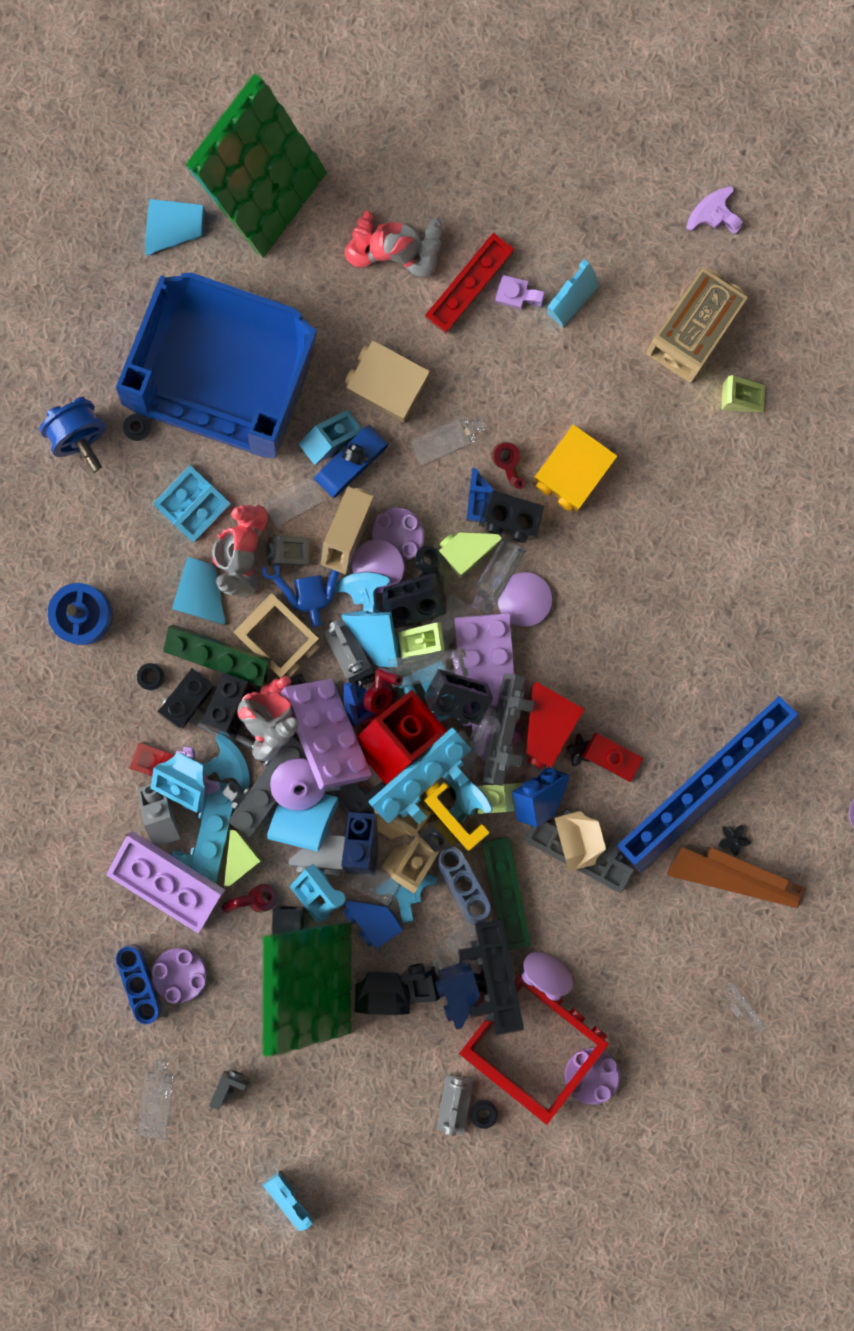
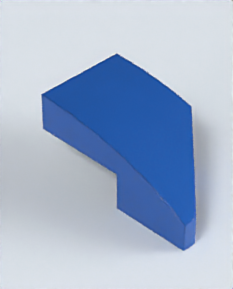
(477, 496)
(354, 704)

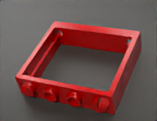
(514, 1089)

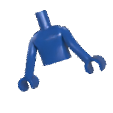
(309, 593)

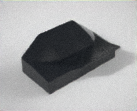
(382, 995)

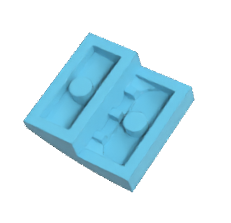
(191, 503)
(303, 827)

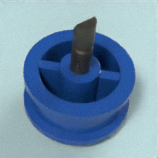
(73, 430)
(79, 614)

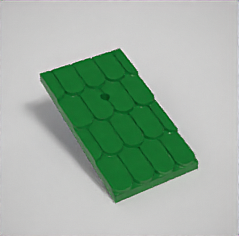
(257, 166)
(306, 987)

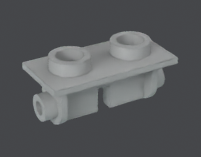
(346, 649)
(454, 1105)

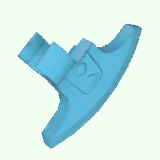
(362, 588)
(228, 763)
(467, 800)
(407, 898)

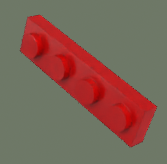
(469, 283)

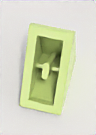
(742, 395)
(421, 640)
(240, 858)

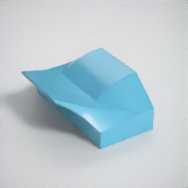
(180, 781)

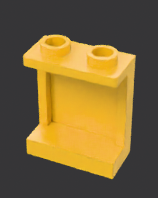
(574, 469)
(467, 840)

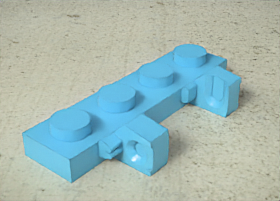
(436, 762)
(212, 835)

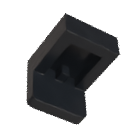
(437, 834)
(421, 983)

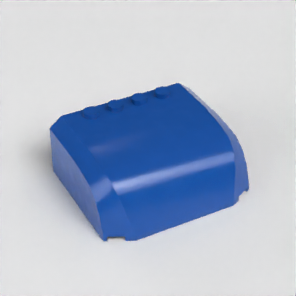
(218, 363)

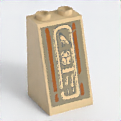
(696, 324)

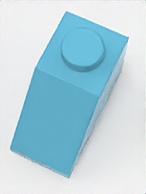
(330, 437)

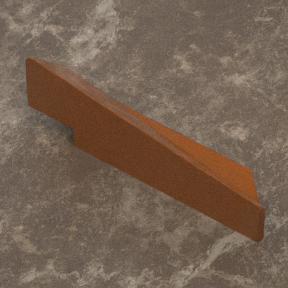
(734, 875)

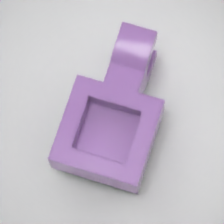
(514, 292)

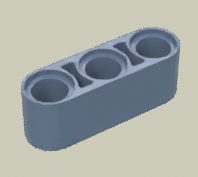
(463, 872)

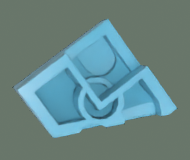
(172, 224)
(573, 294)
(199, 592)
(375, 635)
(286, 1199)

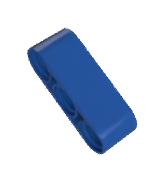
(340, 473)
(135, 997)

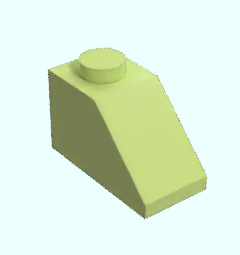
(467, 549)
(499, 797)

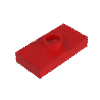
(612, 757)

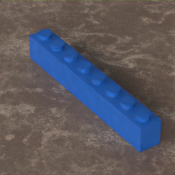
(709, 784)

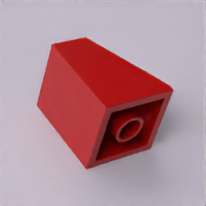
(548, 725)
(399, 736)

